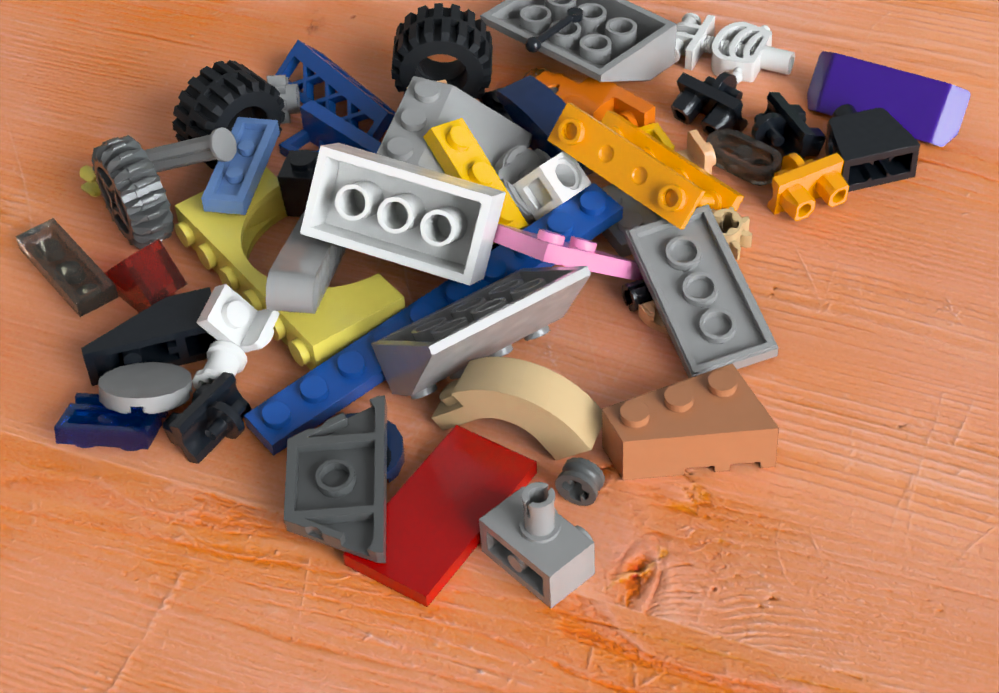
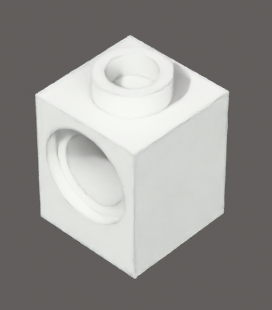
(552, 184)

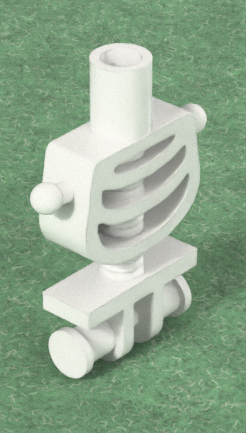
(736, 49)

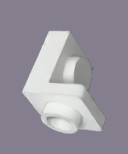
(236, 321)

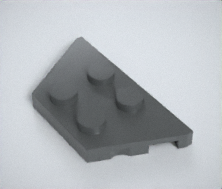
(341, 482)

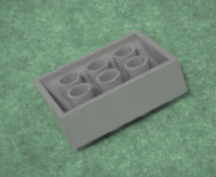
(609, 44)
(436, 103)
(477, 327)

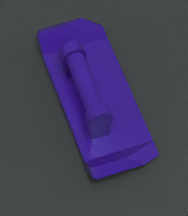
(922, 105)

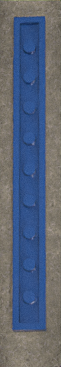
(356, 367)

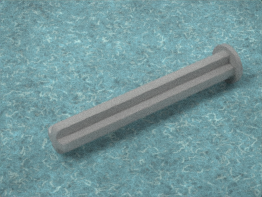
(217, 145)

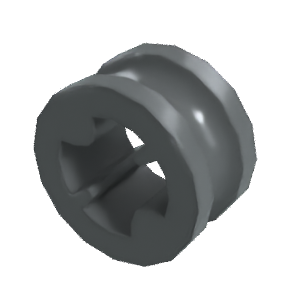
(580, 481)

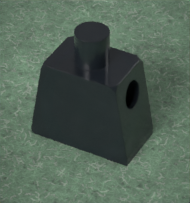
(872, 147)

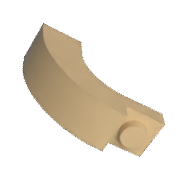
(524, 395)

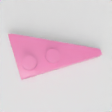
(552, 248)

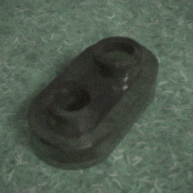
(745, 156)

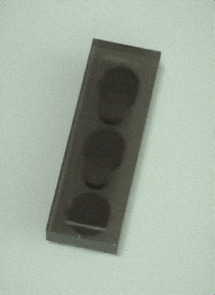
(67, 267)

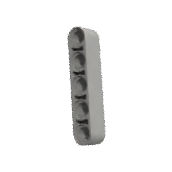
(301, 273)

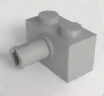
(538, 544)

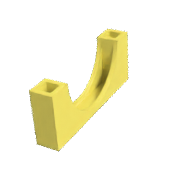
(225, 246)

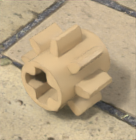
(734, 229)

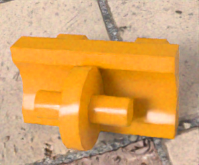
(806, 180)

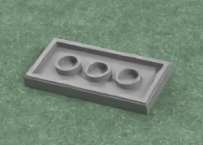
(701, 294)

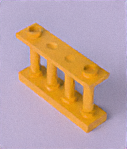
(640, 165)

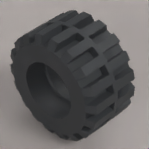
(447, 33)
(222, 96)

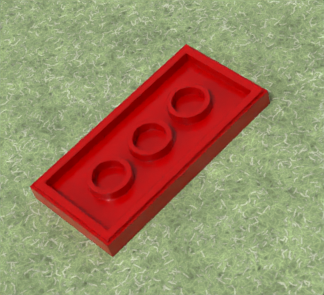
(438, 512)

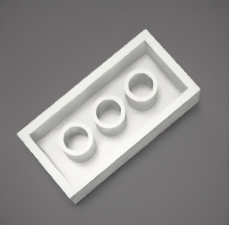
(402, 213)

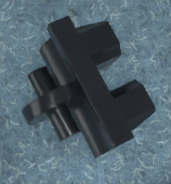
(713, 98)
(785, 128)
(211, 416)

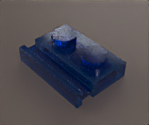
(92, 425)

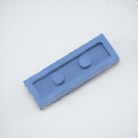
(236, 180)

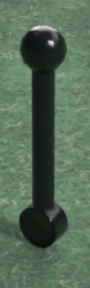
(574, 15)

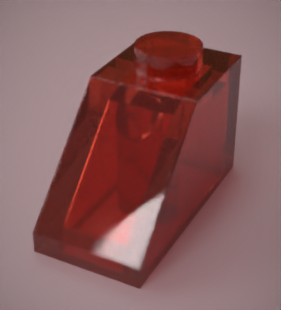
(146, 277)

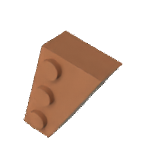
(690, 425)

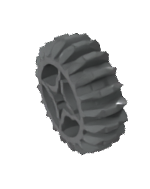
(132, 191)

